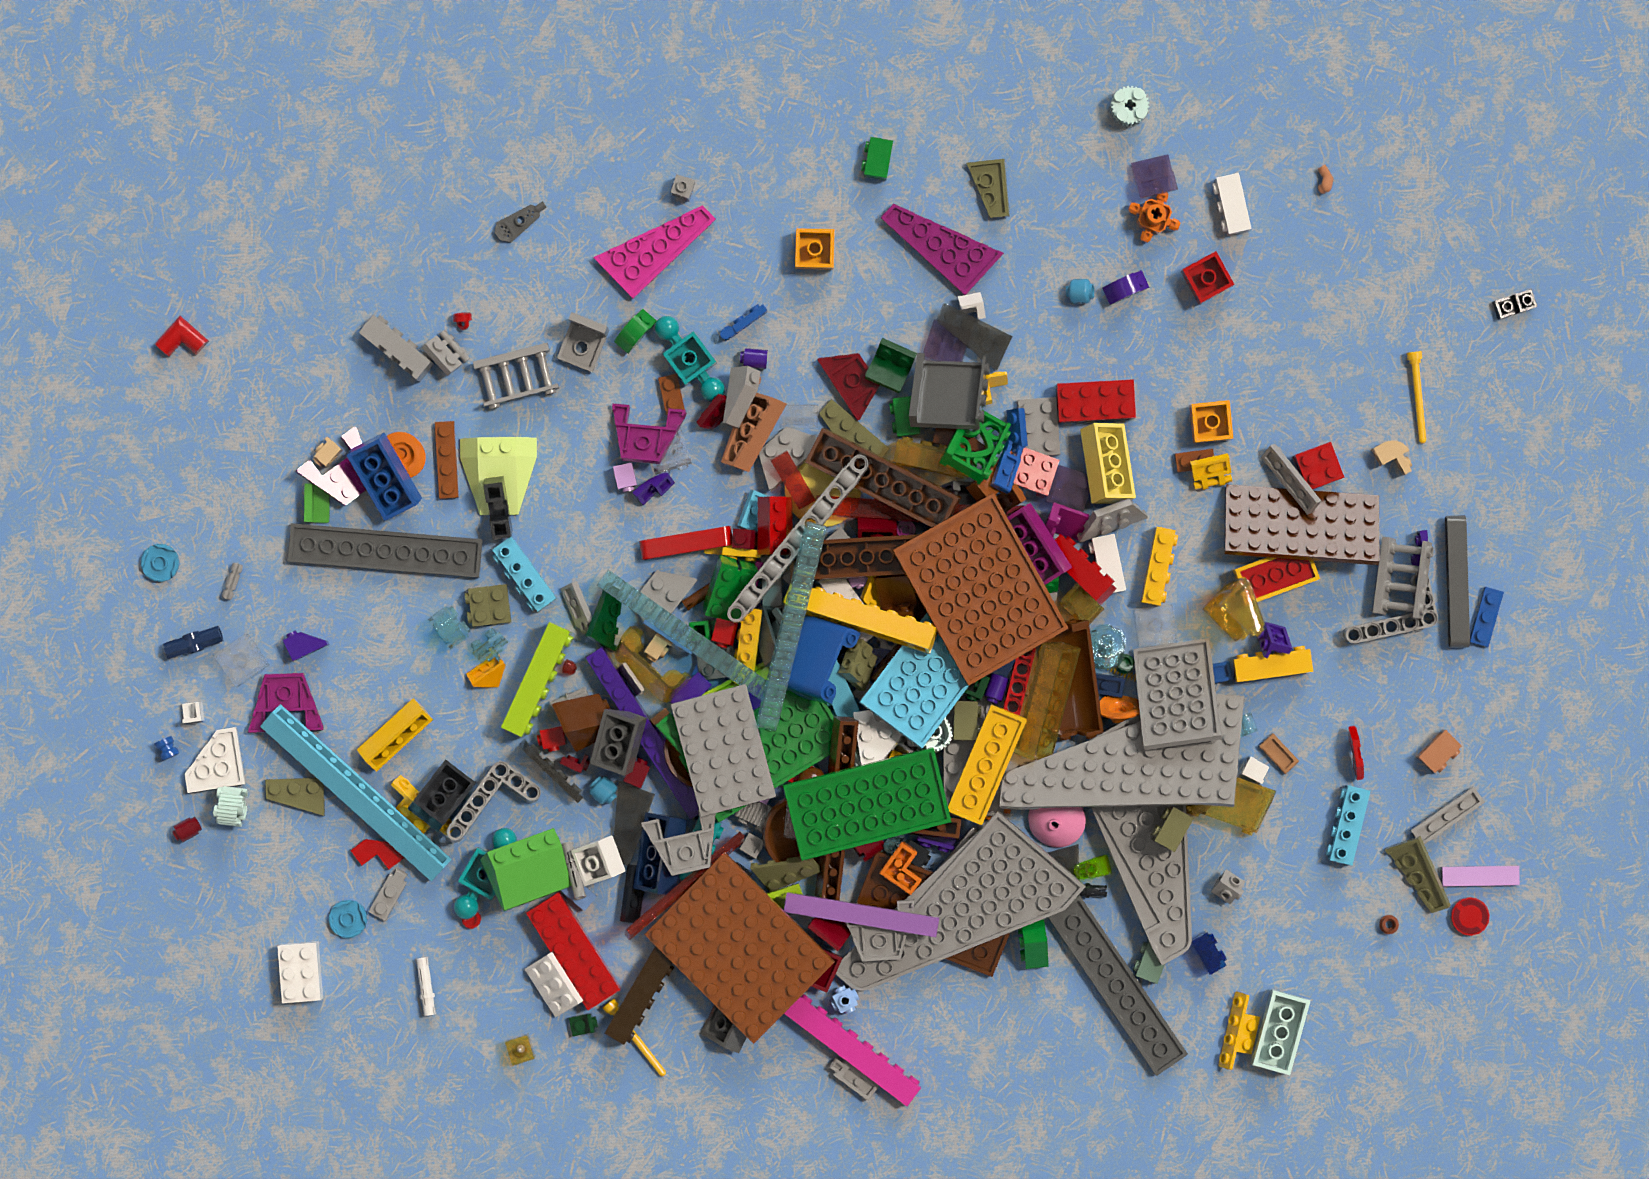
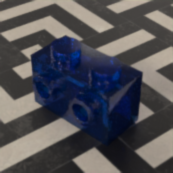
(1208, 953)

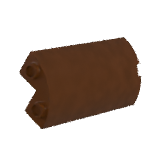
(1082, 708)

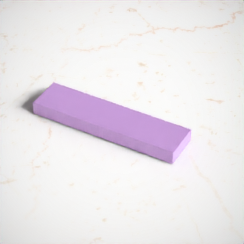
(1480, 875)

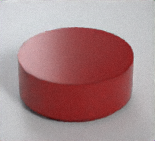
(473, 922)

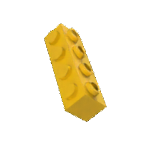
(1157, 568)
(1275, 665)
(394, 734)

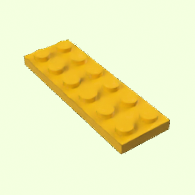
(986, 764)

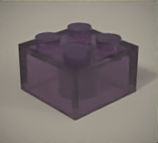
(1069, 488)

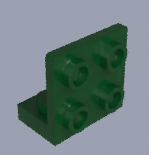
(890, 365)

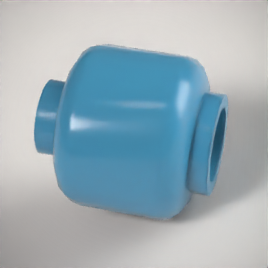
(1080, 291)
(603, 790)

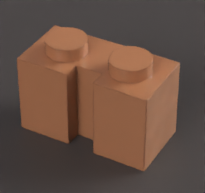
(1439, 751)

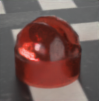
(569, 667)

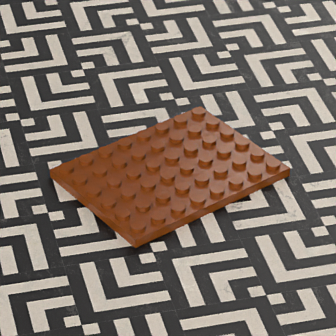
(980, 589)
(739, 947)

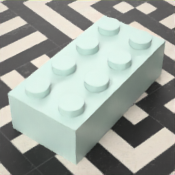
(1280, 1032)

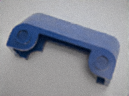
(816, 657)

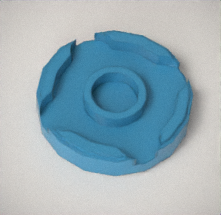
(160, 562)
(348, 918)

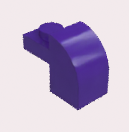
(1125, 287)

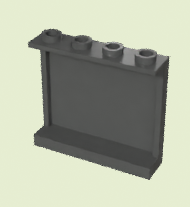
(948, 394)

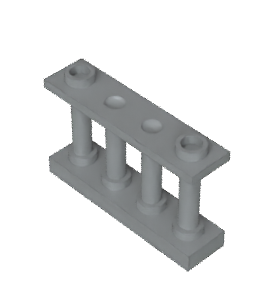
(521, 357)
(1387, 567)

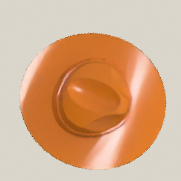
(409, 451)
(1119, 708)

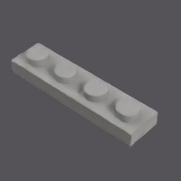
(1291, 479)
(1448, 815)

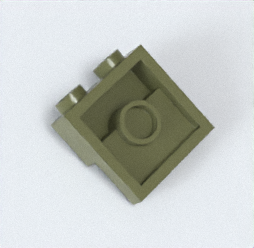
(488, 605)
(858, 664)

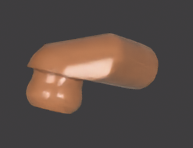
(1327, 180)

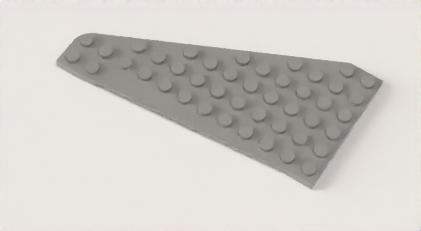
(1121, 773)
(1151, 873)
(979, 894)

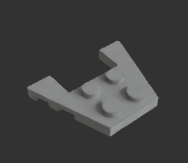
(684, 851)
(880, 943)

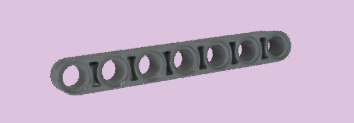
(1457, 581)

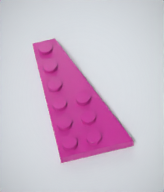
(647, 255)

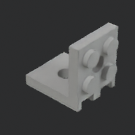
(586, 331)

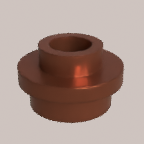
(1395, 924)

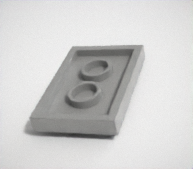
(1041, 425)

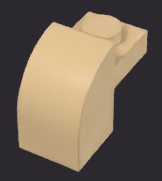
(1393, 450)

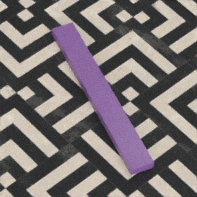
(861, 914)

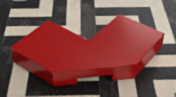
(1354, 741)
(370, 848)

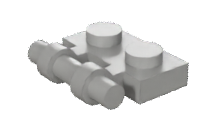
(442, 355)

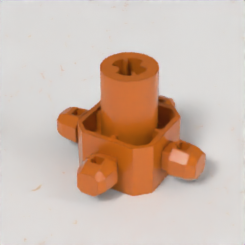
(1146, 218)

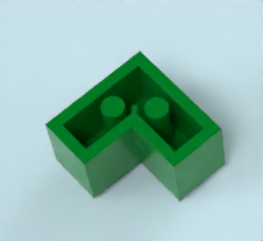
(1034, 945)

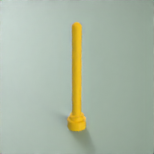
(1414, 359)
(611, 1008)

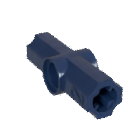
(193, 642)

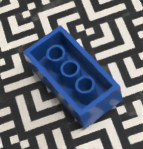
(384, 476)

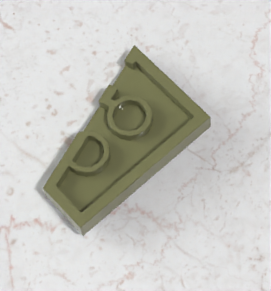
(992, 185)
(298, 793)
(781, 874)

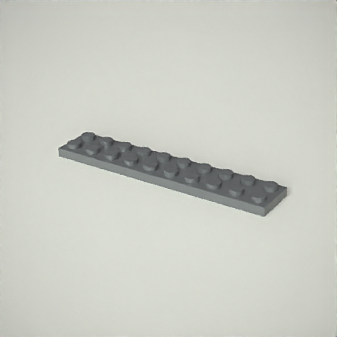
(385, 550)
(1118, 986)

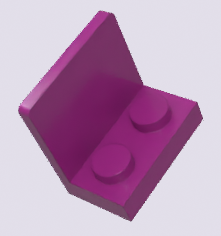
(1066, 521)

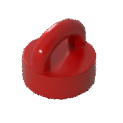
(462, 317)

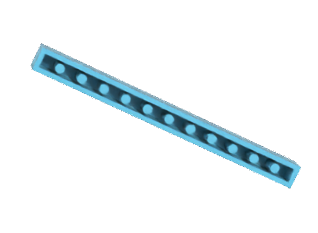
(355, 792)

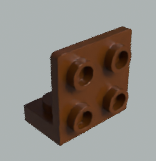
(897, 595)

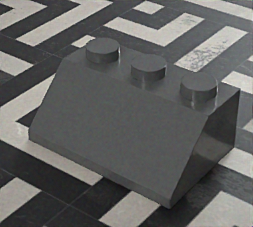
(768, 634)
(618, 741)
(723, 1031)

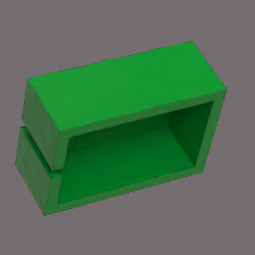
(726, 586)

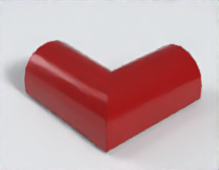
(179, 333)

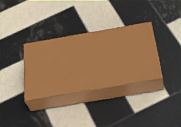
(1279, 753)

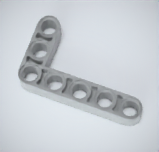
(1399, 621)
(486, 796)

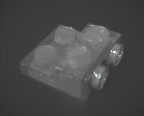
(675, 457)

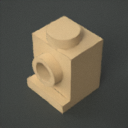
(327, 452)
(657, 647)

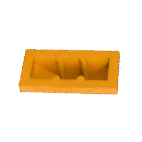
(487, 673)

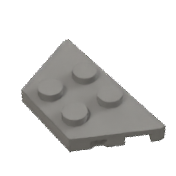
(795, 442)
(1111, 518)
(667, 591)

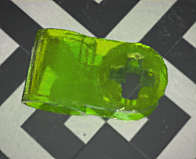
(1093, 868)

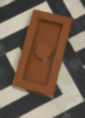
(671, 392)
(1183, 459)
(1011, 499)

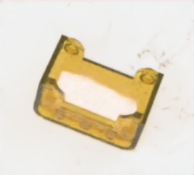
(1236, 610)
(664, 686)
(1249, 808)

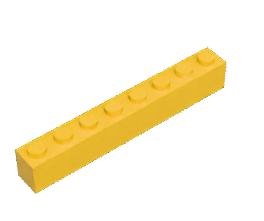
(871, 620)

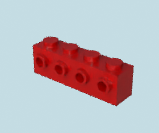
(1085, 572)

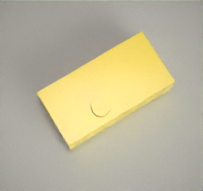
(1107, 463)

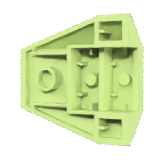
(499, 457)

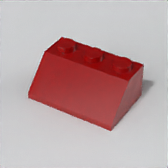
(773, 523)

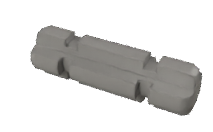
(232, 581)

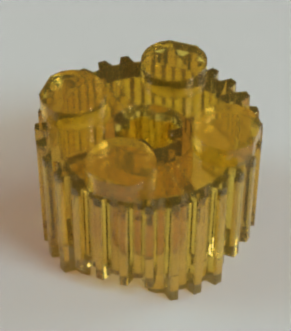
(1081, 604)

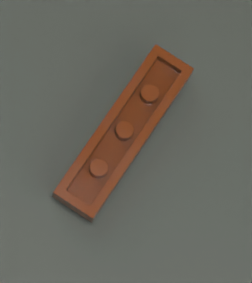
(446, 459)

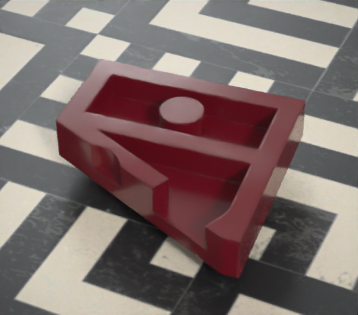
(714, 413)

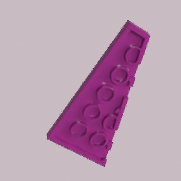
(948, 251)

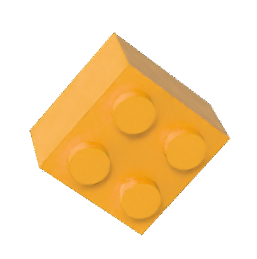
(814, 249)
(1211, 421)

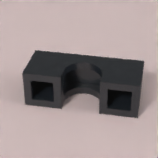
(498, 506)

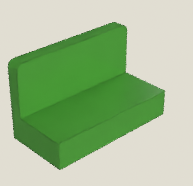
(316, 504)

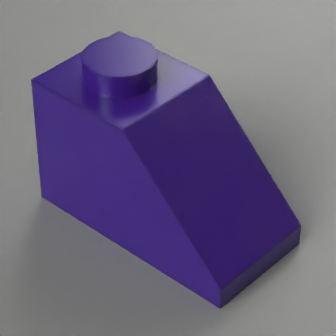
(302, 644)

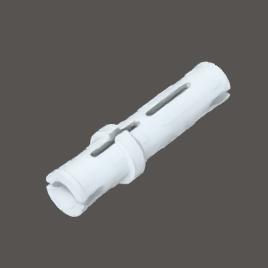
(425, 986)

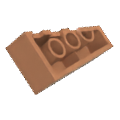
(753, 432)

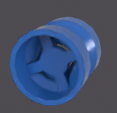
(166, 746)

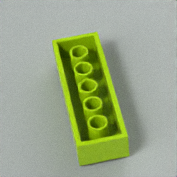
(536, 680)

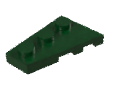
(604, 622)

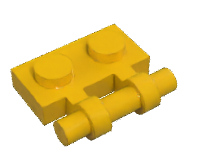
(1211, 467)

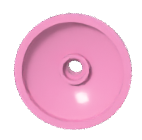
(1070, 825)

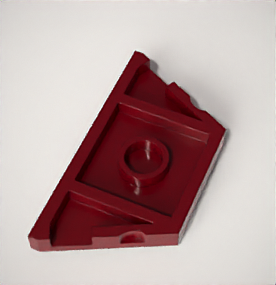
(848, 377)

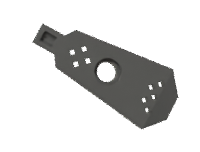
(513, 226)

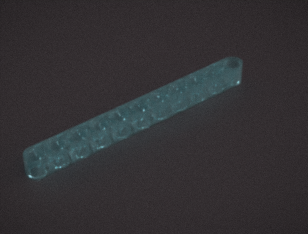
(791, 626)
(682, 633)

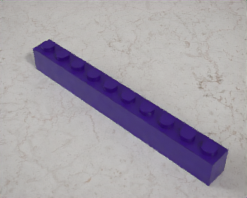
(651, 738)

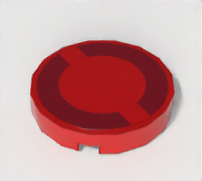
(1470, 916)

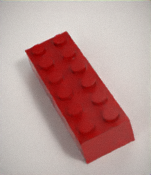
(573, 950)

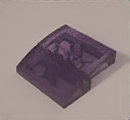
(1154, 176)
(943, 345)

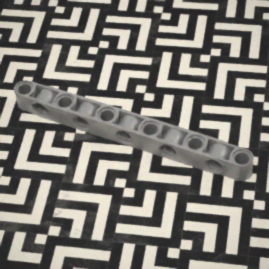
(775, 565)

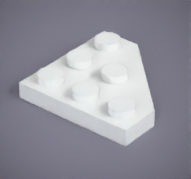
(874, 737)
(217, 763)

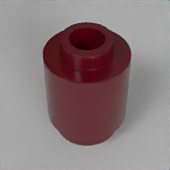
(187, 829)

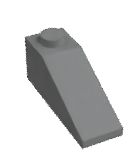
(740, 394)

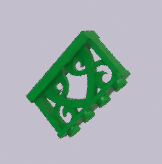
(954, 453)

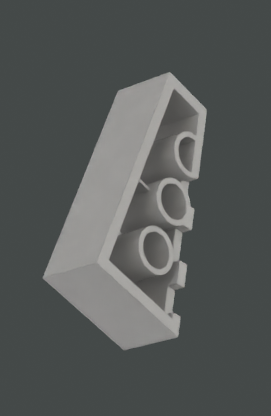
(396, 348)

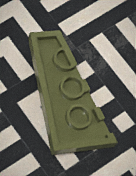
(848, 427)
(1420, 872)

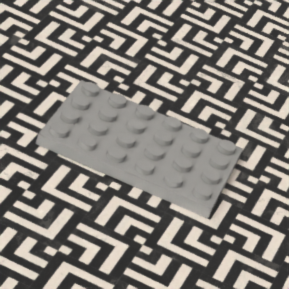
(1177, 694)
(723, 750)

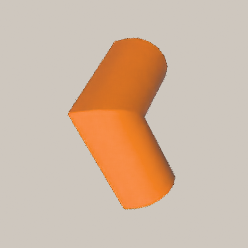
(896, 868)

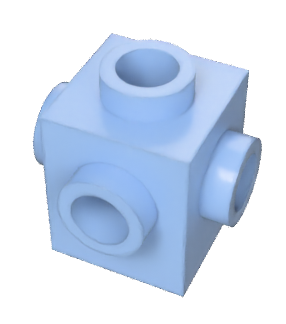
(845, 992)

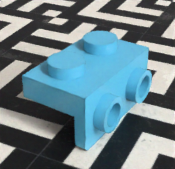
(749, 515)

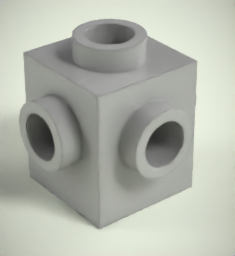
(1228, 887)

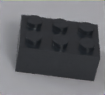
(441, 795)

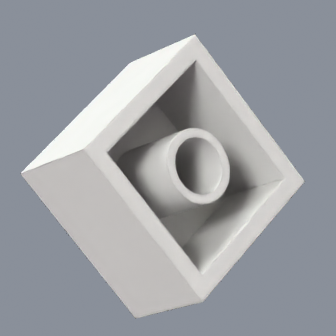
(598, 860)

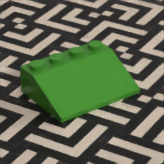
(527, 869)

